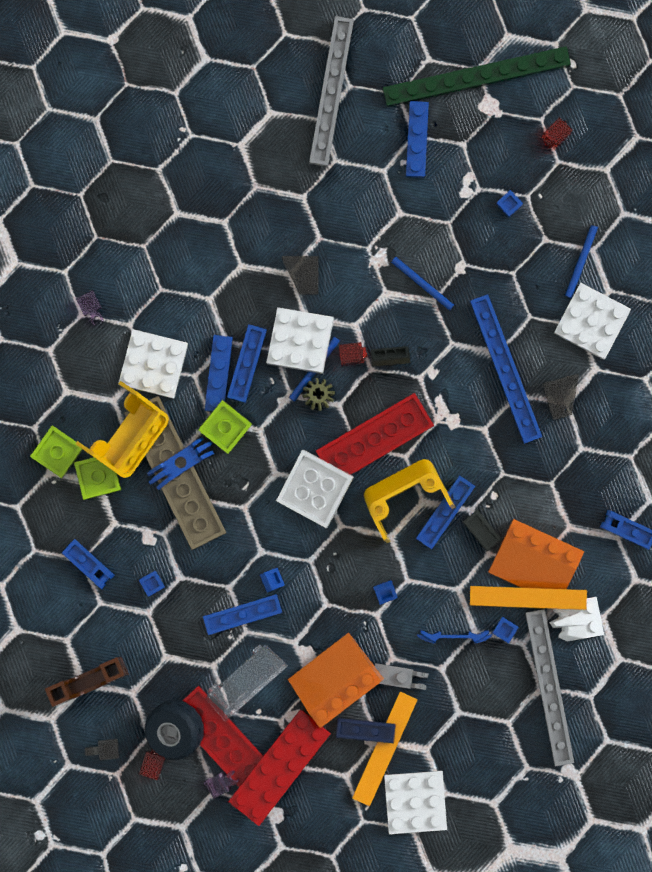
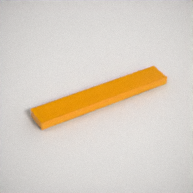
(528, 598)
(383, 752)

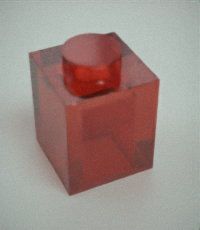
(556, 134)
(352, 353)
(152, 765)

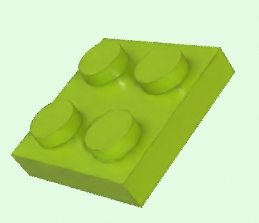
(225, 426)
(56, 452)
(96, 478)

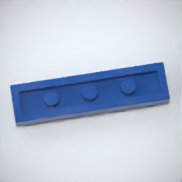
(417, 139)
(247, 363)
(218, 371)
(444, 513)
(242, 614)

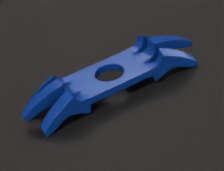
(172, 471)
(477, 638)

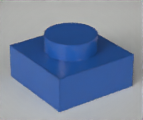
(509, 203)
(272, 580)
(152, 583)
(385, 592)
(505, 630)

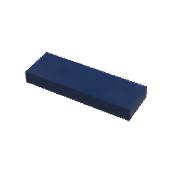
(365, 730)

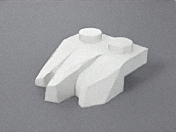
(579, 623)

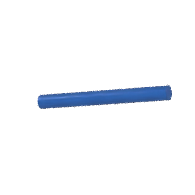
(581, 261)
(422, 283)
(309, 375)

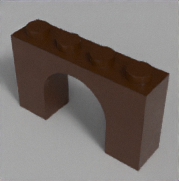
(87, 682)

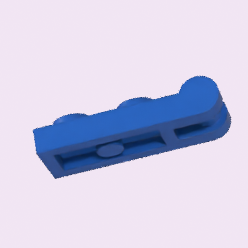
(628, 530)
(87, 563)

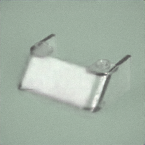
(245, 682)

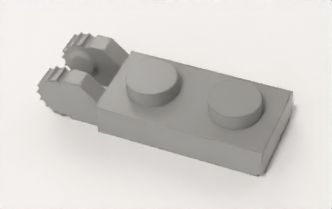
(400, 676)

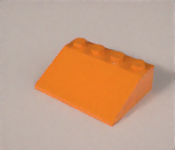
(535, 559)
(335, 680)

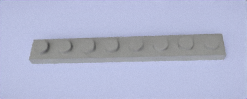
(331, 91)
(549, 687)

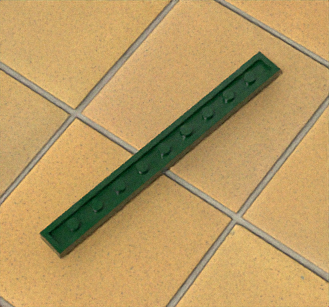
(476, 76)

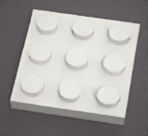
(592, 321)
(300, 340)
(153, 363)
(314, 488)
(415, 802)

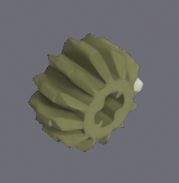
(323, 389)

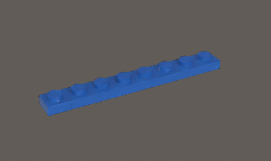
(505, 369)

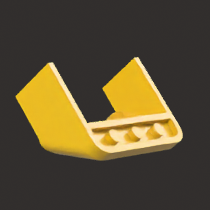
(133, 436)
(419, 472)

